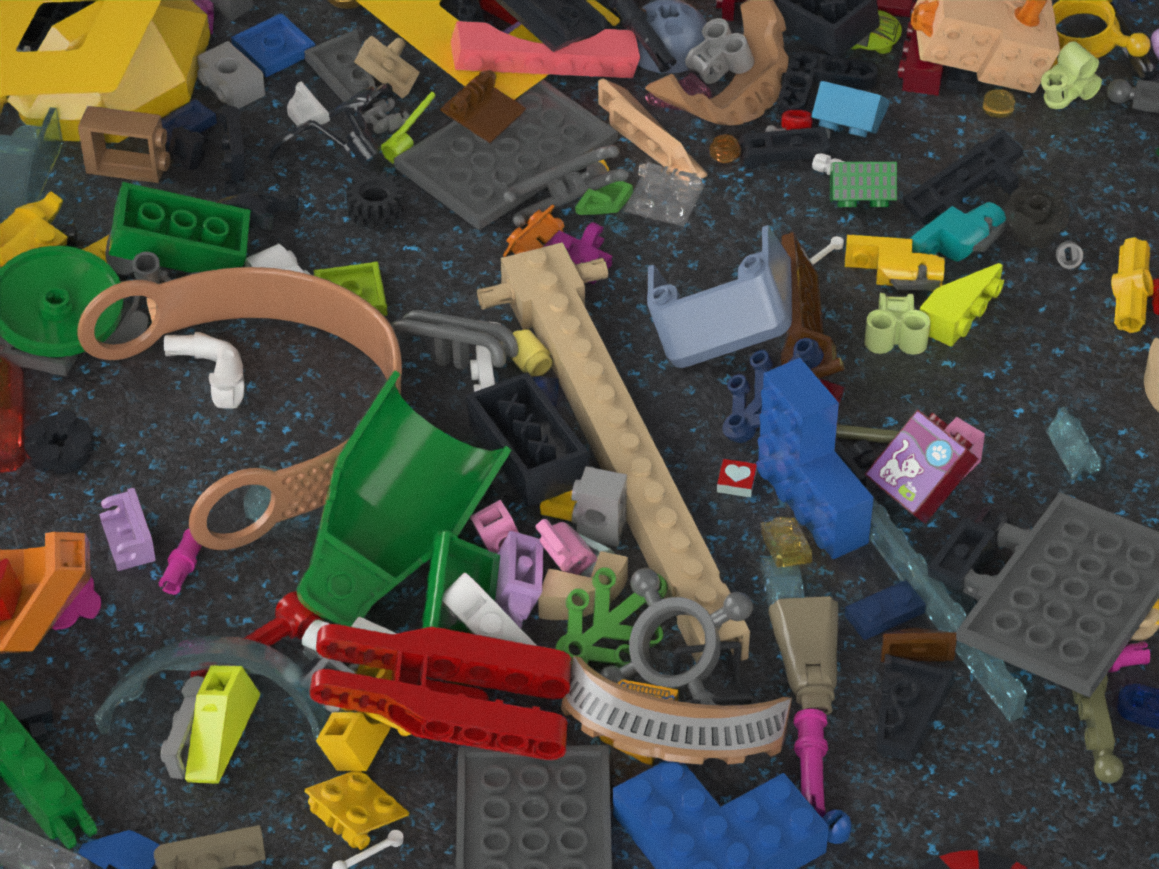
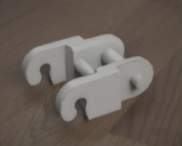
(388, 122)

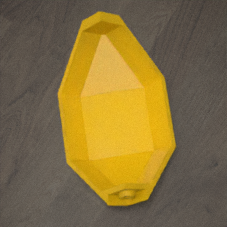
(155, 80)

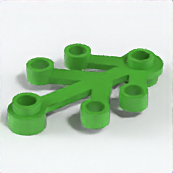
(604, 623)

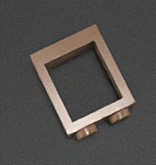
(119, 163)

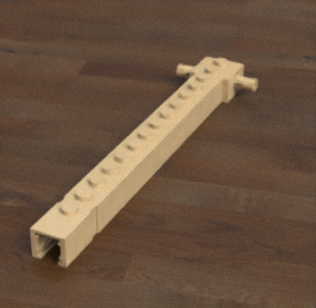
(550, 298)

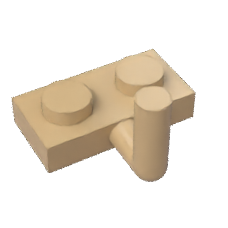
(387, 65)

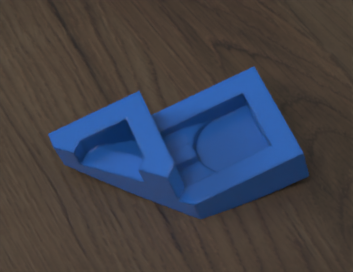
(121, 850)

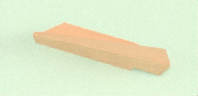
(643, 130)

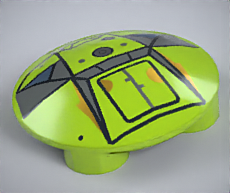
(882, 37)

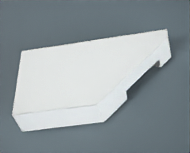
(306, 107)

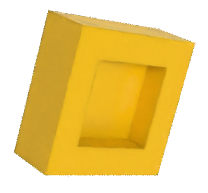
(559, 506)

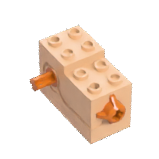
(999, 39)

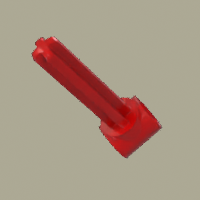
(290, 620)

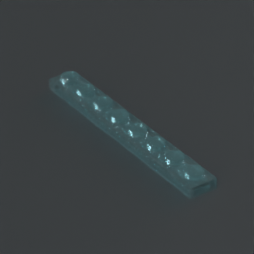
(945, 613)

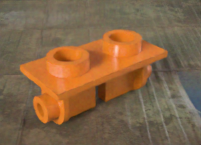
(540, 226)

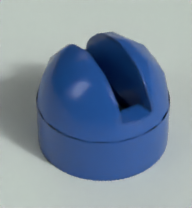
(841, 830)

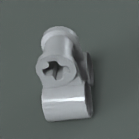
(720, 52)

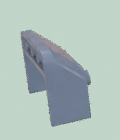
(727, 315)

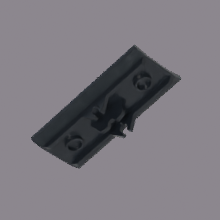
(558, 21)

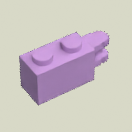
(519, 575)

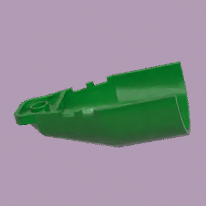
(385, 504)

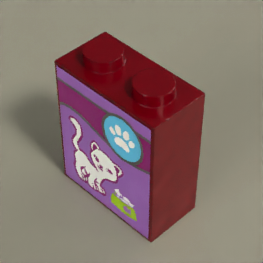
(922, 465)

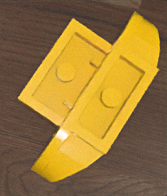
(31, 228)

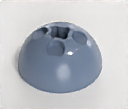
(678, 27)

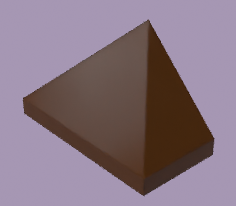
(919, 644)

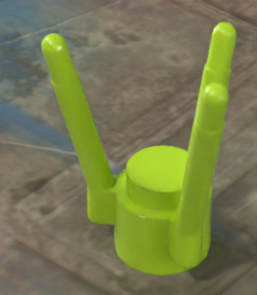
(400, 140)

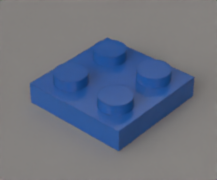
(273, 44)

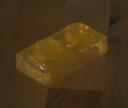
(786, 542)

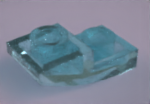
(781, 581)

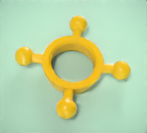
(1102, 43)

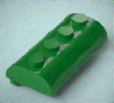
(448, 562)

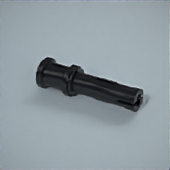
(635, 19)

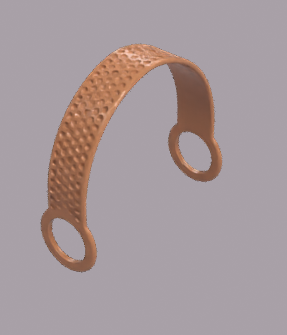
(253, 294)

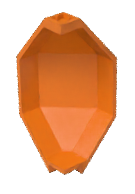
(49, 584)

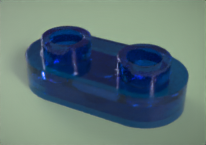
(1143, 697)

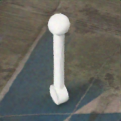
(836, 243)
(395, 839)

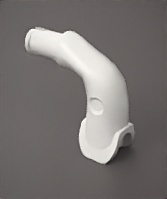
(227, 379)

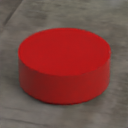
(796, 119)

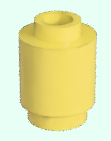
(532, 354)

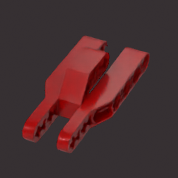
(445, 709)

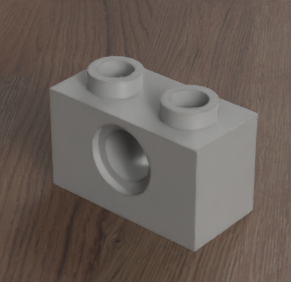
(230, 75)
(600, 505)

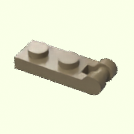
(213, 851)

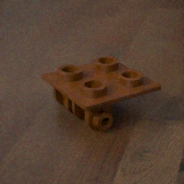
(483, 107)

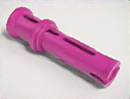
(811, 749)

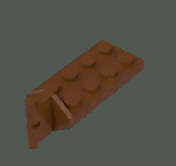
(807, 310)

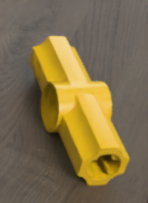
(1132, 285)

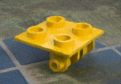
(353, 806)

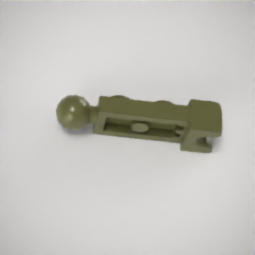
(1099, 733)

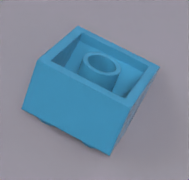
(849, 108)

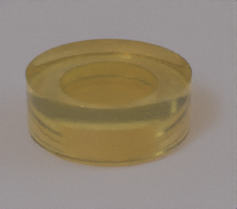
(998, 103)

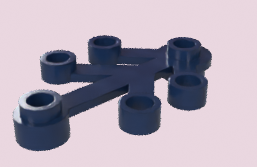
(745, 419)

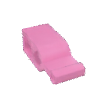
(565, 547)

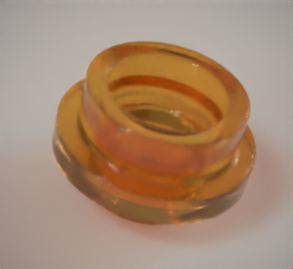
(725, 149)

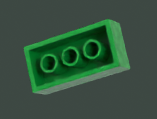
(178, 229)

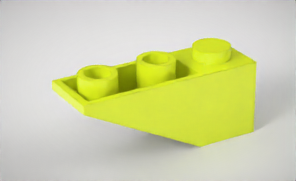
(960, 302)
(218, 721)

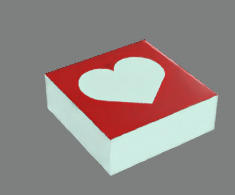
(737, 478)

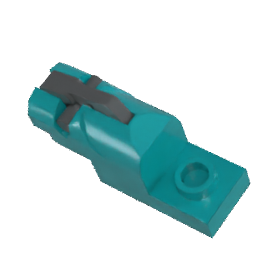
(960, 233)

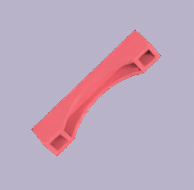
(483, 47)

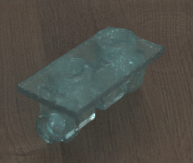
(1072, 445)

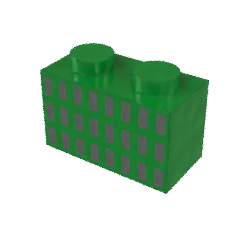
(863, 182)

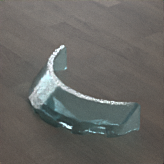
(200, 654)

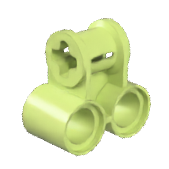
(1072, 76)
(897, 324)

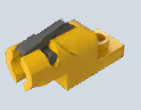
(895, 262)

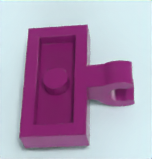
(584, 249)

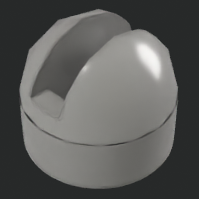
(1075, 252)

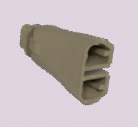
(808, 645)

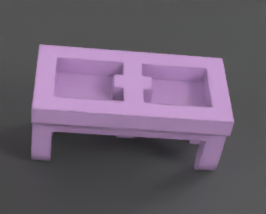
(127, 531)

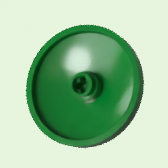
(46, 295)

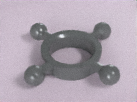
(645, 583)

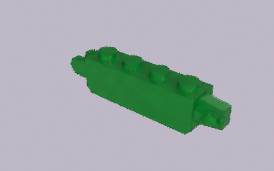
(40, 783)

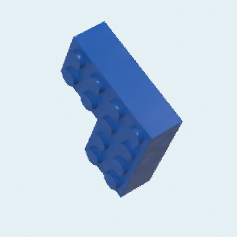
(801, 460)
(686, 828)

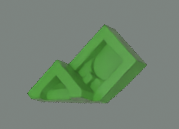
(605, 200)

